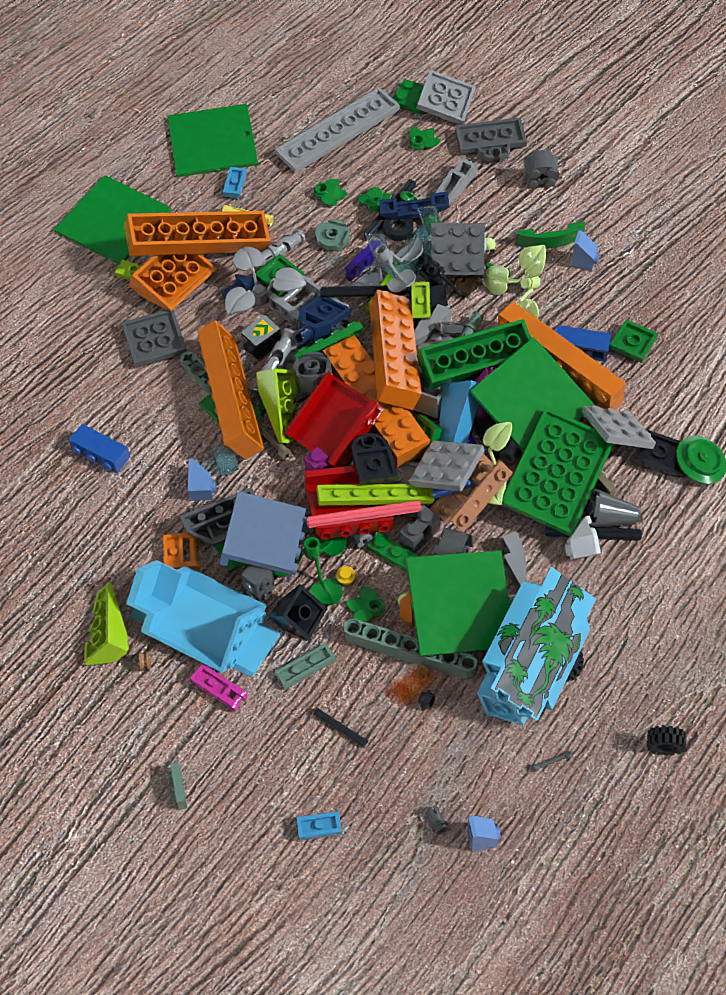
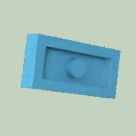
(234, 182)
(319, 825)

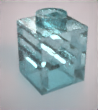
(225, 460)

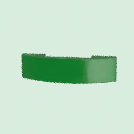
(552, 239)

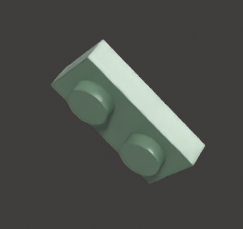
(175, 778)

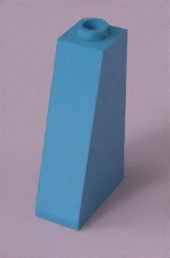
(457, 411)

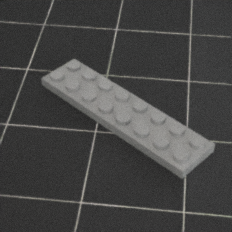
(337, 129)

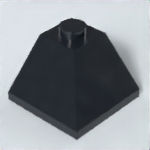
(437, 294)
(298, 612)

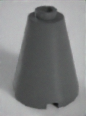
(609, 510)

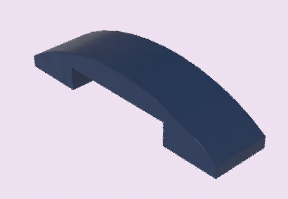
(408, 209)

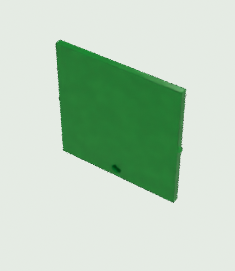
(212, 140)
(101, 215)
(525, 387)
(457, 601)

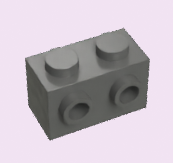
(258, 582)

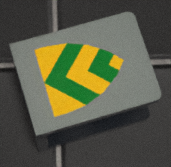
(261, 337)

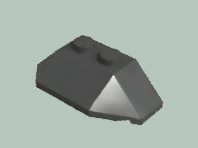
(212, 520)

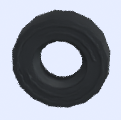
(398, 235)

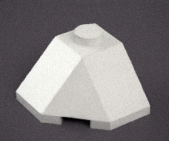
(583, 541)

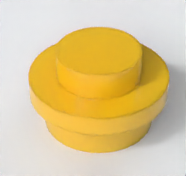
(345, 575)

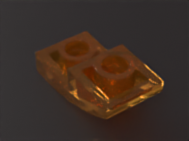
(414, 685)

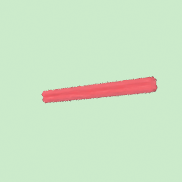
(364, 514)

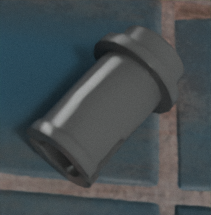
(436, 820)

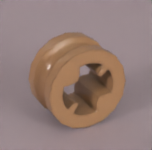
(145, 660)

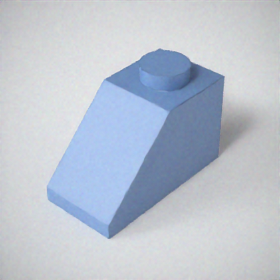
(584, 252)
(200, 482)
(482, 833)

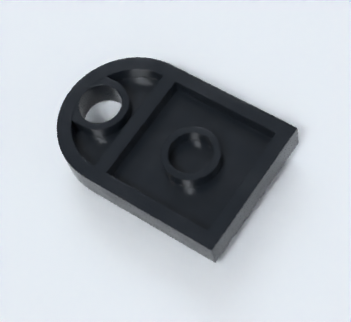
(662, 456)
(373, 462)

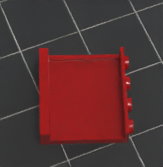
(333, 419)
(340, 476)

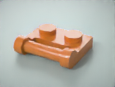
(174, 551)

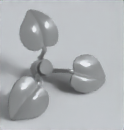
(385, 257)
(241, 300)

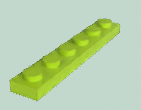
(372, 494)

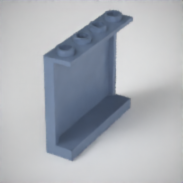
(264, 534)

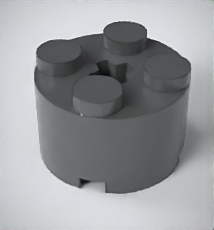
(541, 169)
(310, 371)
(453, 542)

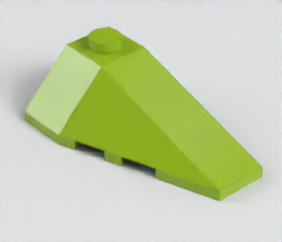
(277, 392)
(107, 631)

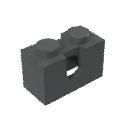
(412, 536)

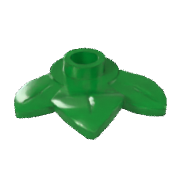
(422, 139)
(329, 192)
(372, 198)
(363, 605)

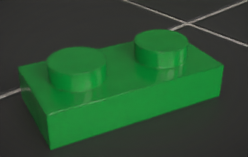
(431, 429)

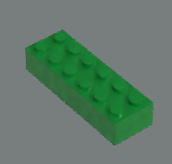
(471, 353)

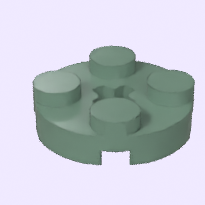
(336, 242)

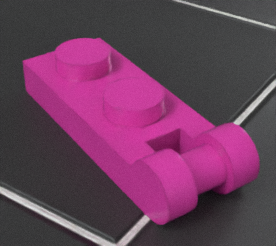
(218, 687)

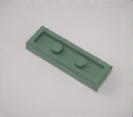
(305, 666)

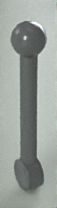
(535, 767)

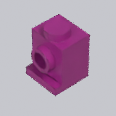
(316, 460)

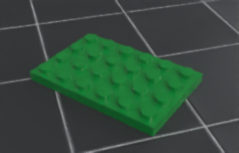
(557, 472)

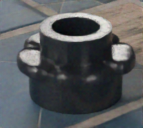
(426, 699)

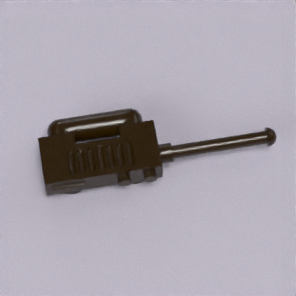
(470, 282)

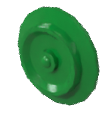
(701, 460)

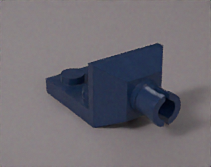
(318, 318)

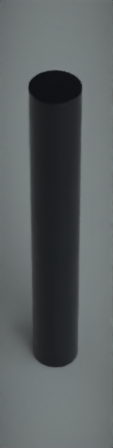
(340, 727)

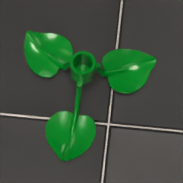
(328, 591)

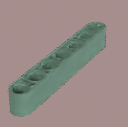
(399, 650)

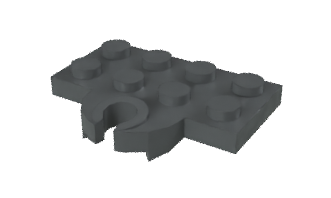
(491, 138)

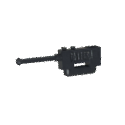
(435, 271)

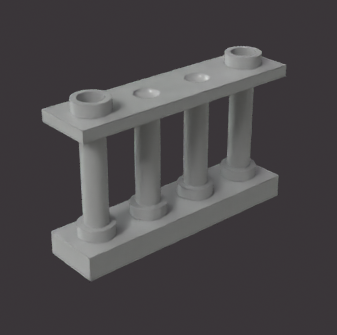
(290, 312)

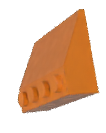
(171, 278)

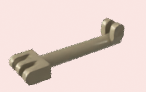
(283, 451)

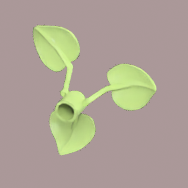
(530, 259)
(496, 439)

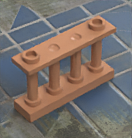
(478, 499)

